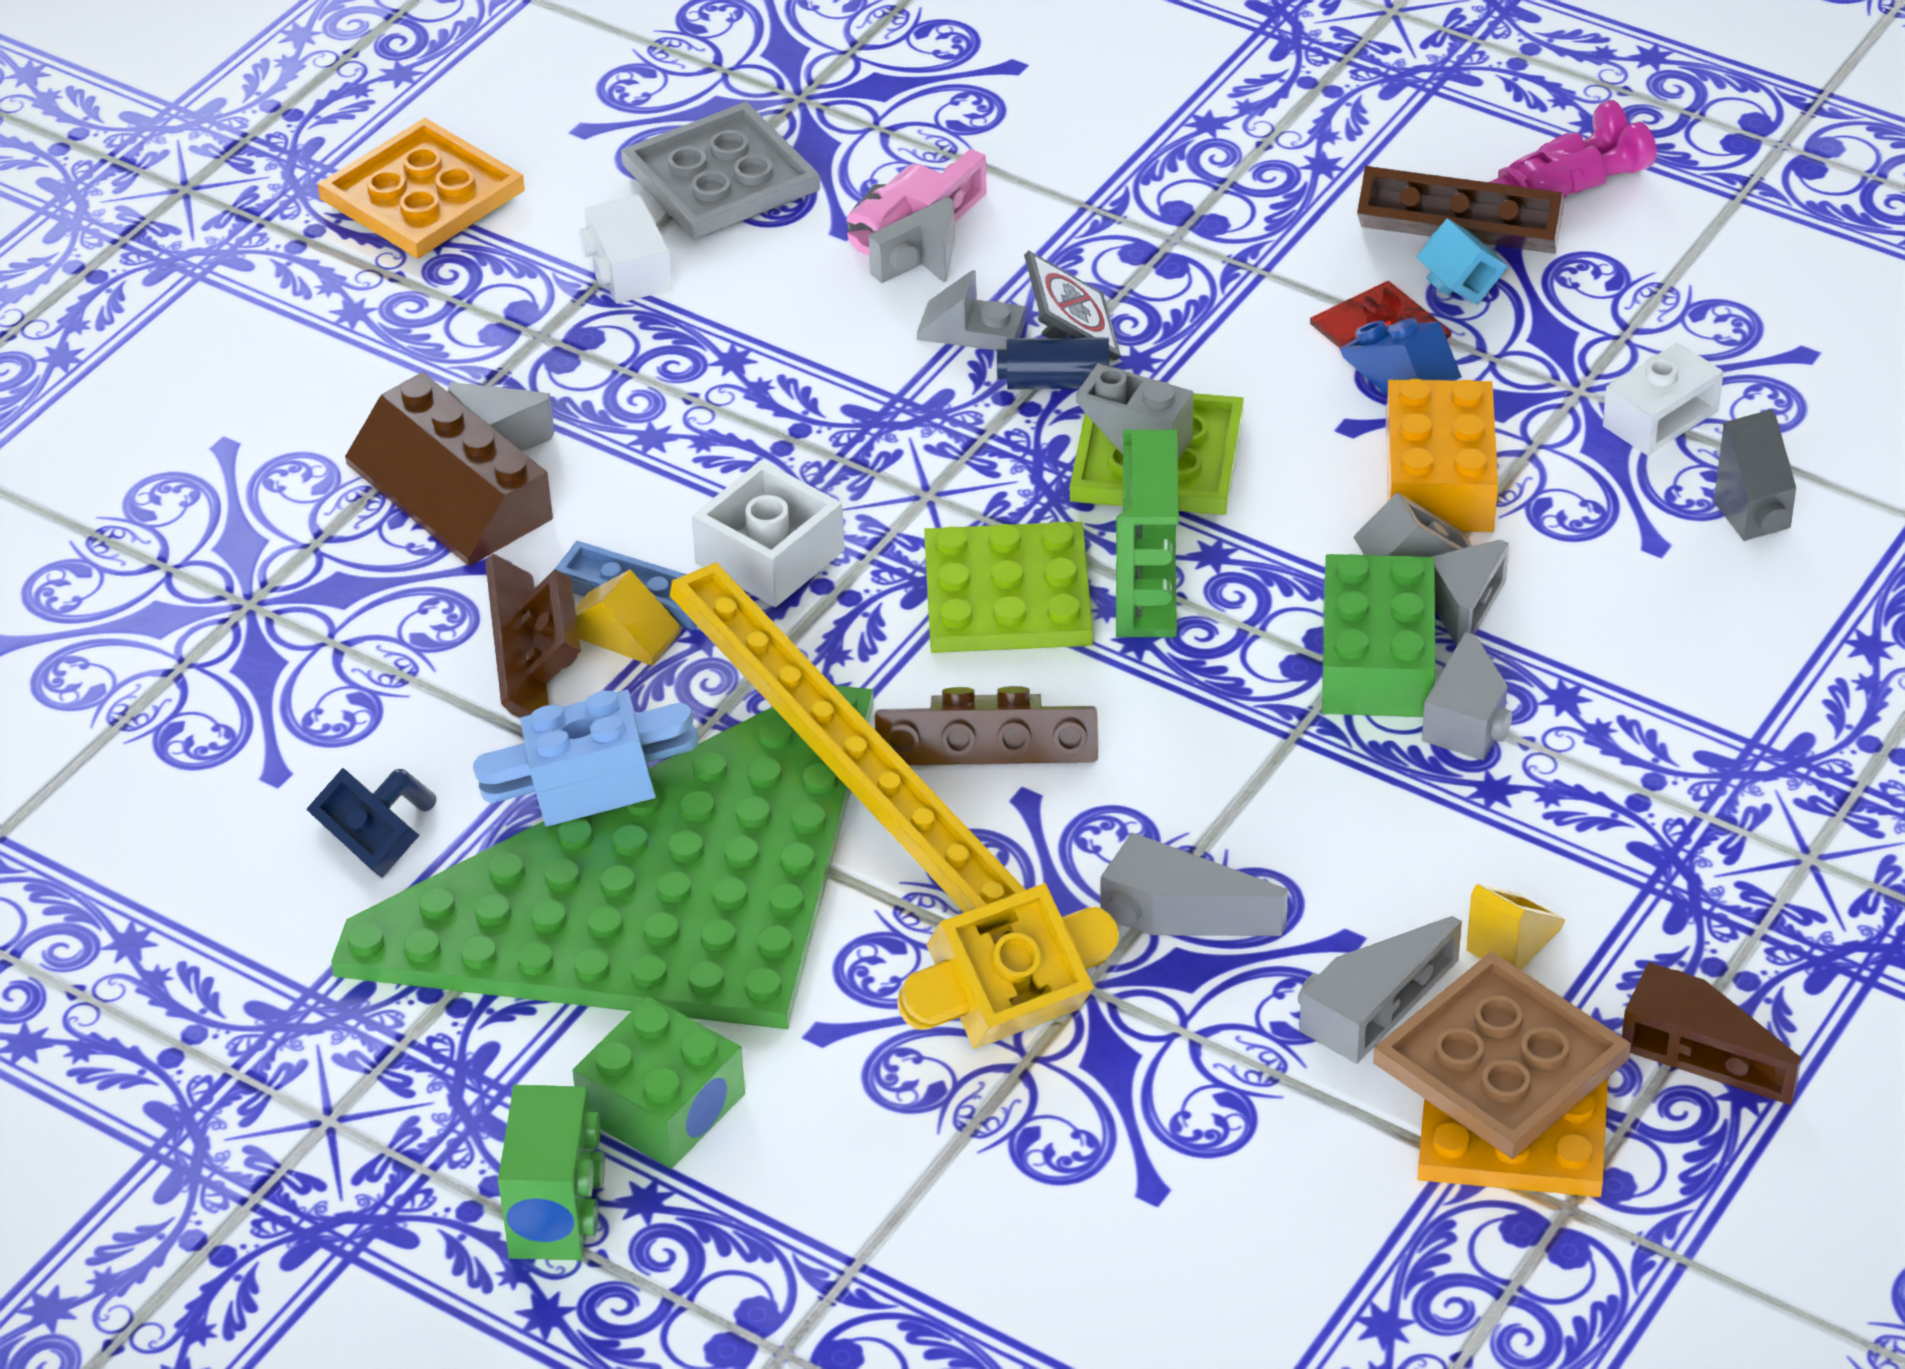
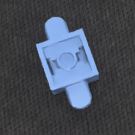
(586, 755)

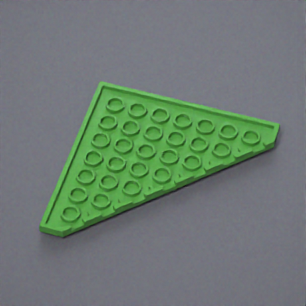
(666, 898)

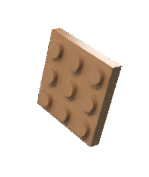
(1501, 1054)

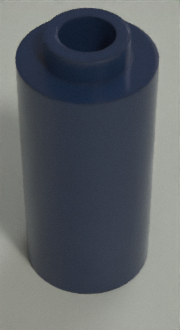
(1050, 361)

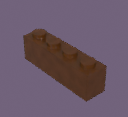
(1491, 211)

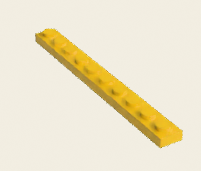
(843, 739)

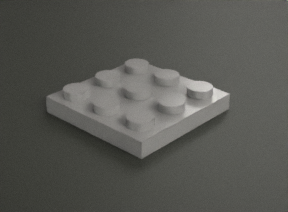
(720, 170)

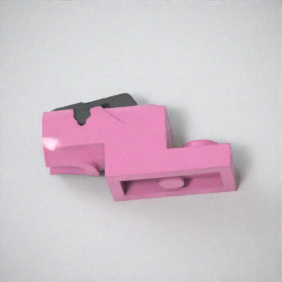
(914, 190)

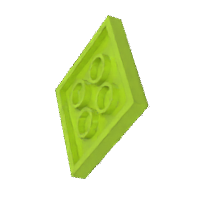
(1203, 468)
(1007, 587)

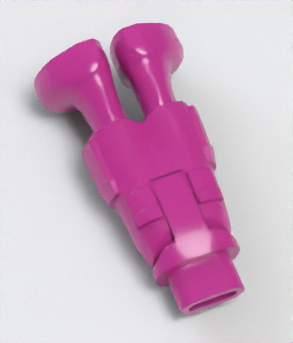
(1577, 164)

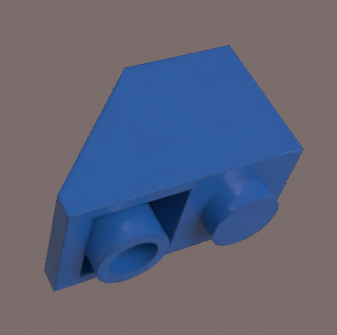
(1401, 352)

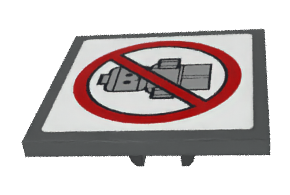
(1069, 304)

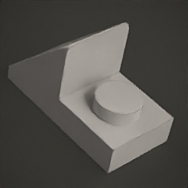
(915, 240)
(962, 320)

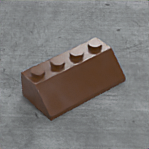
(450, 470)

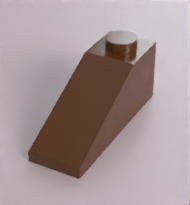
(1705, 1033)

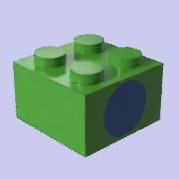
(661, 1081)
(550, 1172)

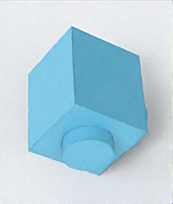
(1460, 262)

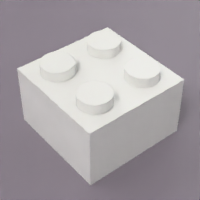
(769, 532)

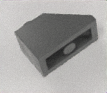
(1755, 476)

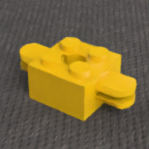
(1008, 966)

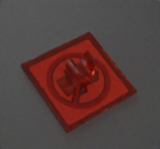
(1379, 303)

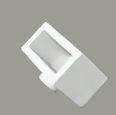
(1662, 398)

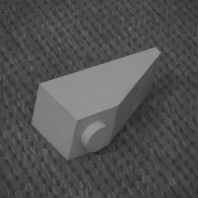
(1187, 895)
(1375, 987)

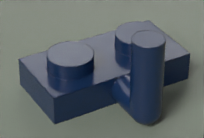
(365, 819)

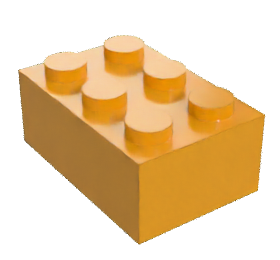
(1444, 449)

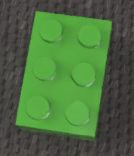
(1378, 635)

